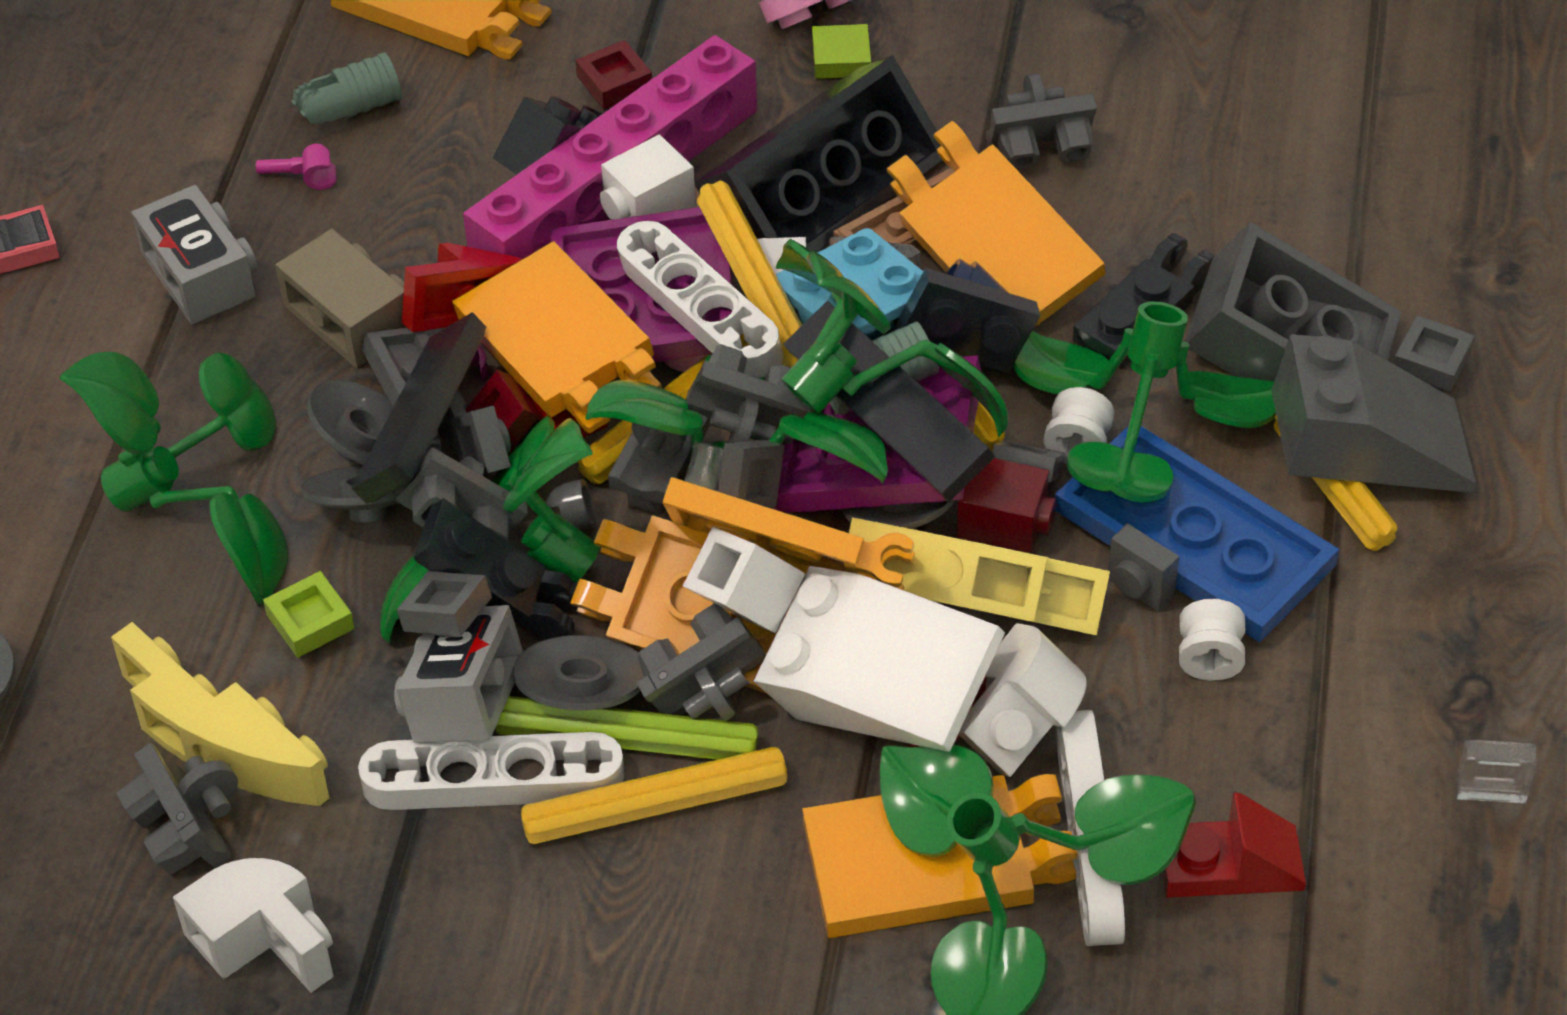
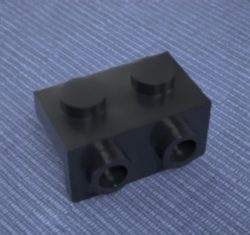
(971, 318)

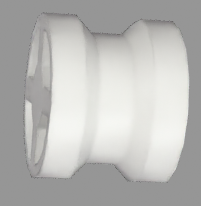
(1078, 418)
(1212, 639)

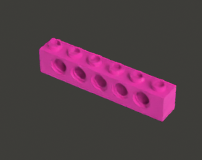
(685, 104)

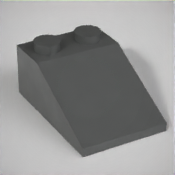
(1265, 292)
(1366, 419)

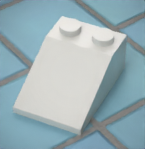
(877, 660)

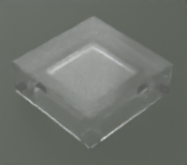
(1496, 771)

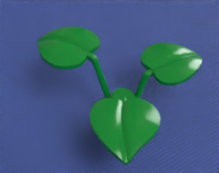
(1154, 348)
(827, 364)
(126, 407)
(669, 413)
(549, 537)
(948, 800)

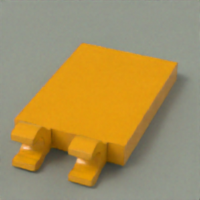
(454, 23)
(996, 219)
(558, 333)
(787, 534)
(654, 597)
(878, 883)

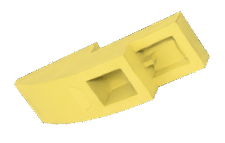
(997, 579)
(229, 726)

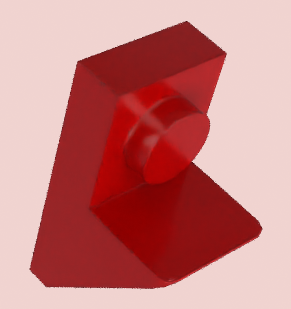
(434, 286)
(1237, 856)

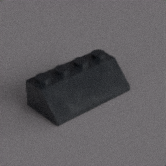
(831, 157)

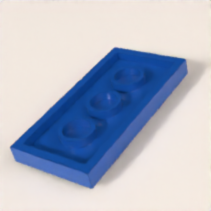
(1223, 535)

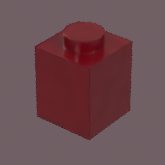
(1006, 506)

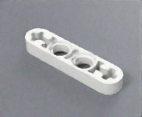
(706, 293)
(492, 759)
(1080, 770)

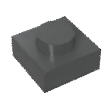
(1434, 352)
(482, 438)
(1031, 456)
(751, 471)
(1142, 567)
(444, 603)

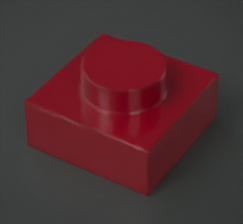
(612, 73)
(510, 405)

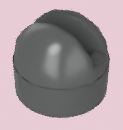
(574, 503)

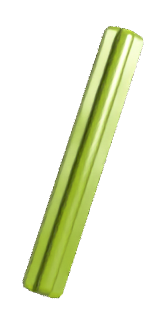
(633, 729)

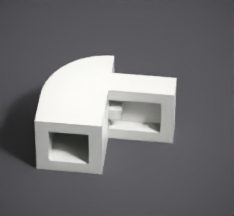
(1026, 694)
(252, 908)

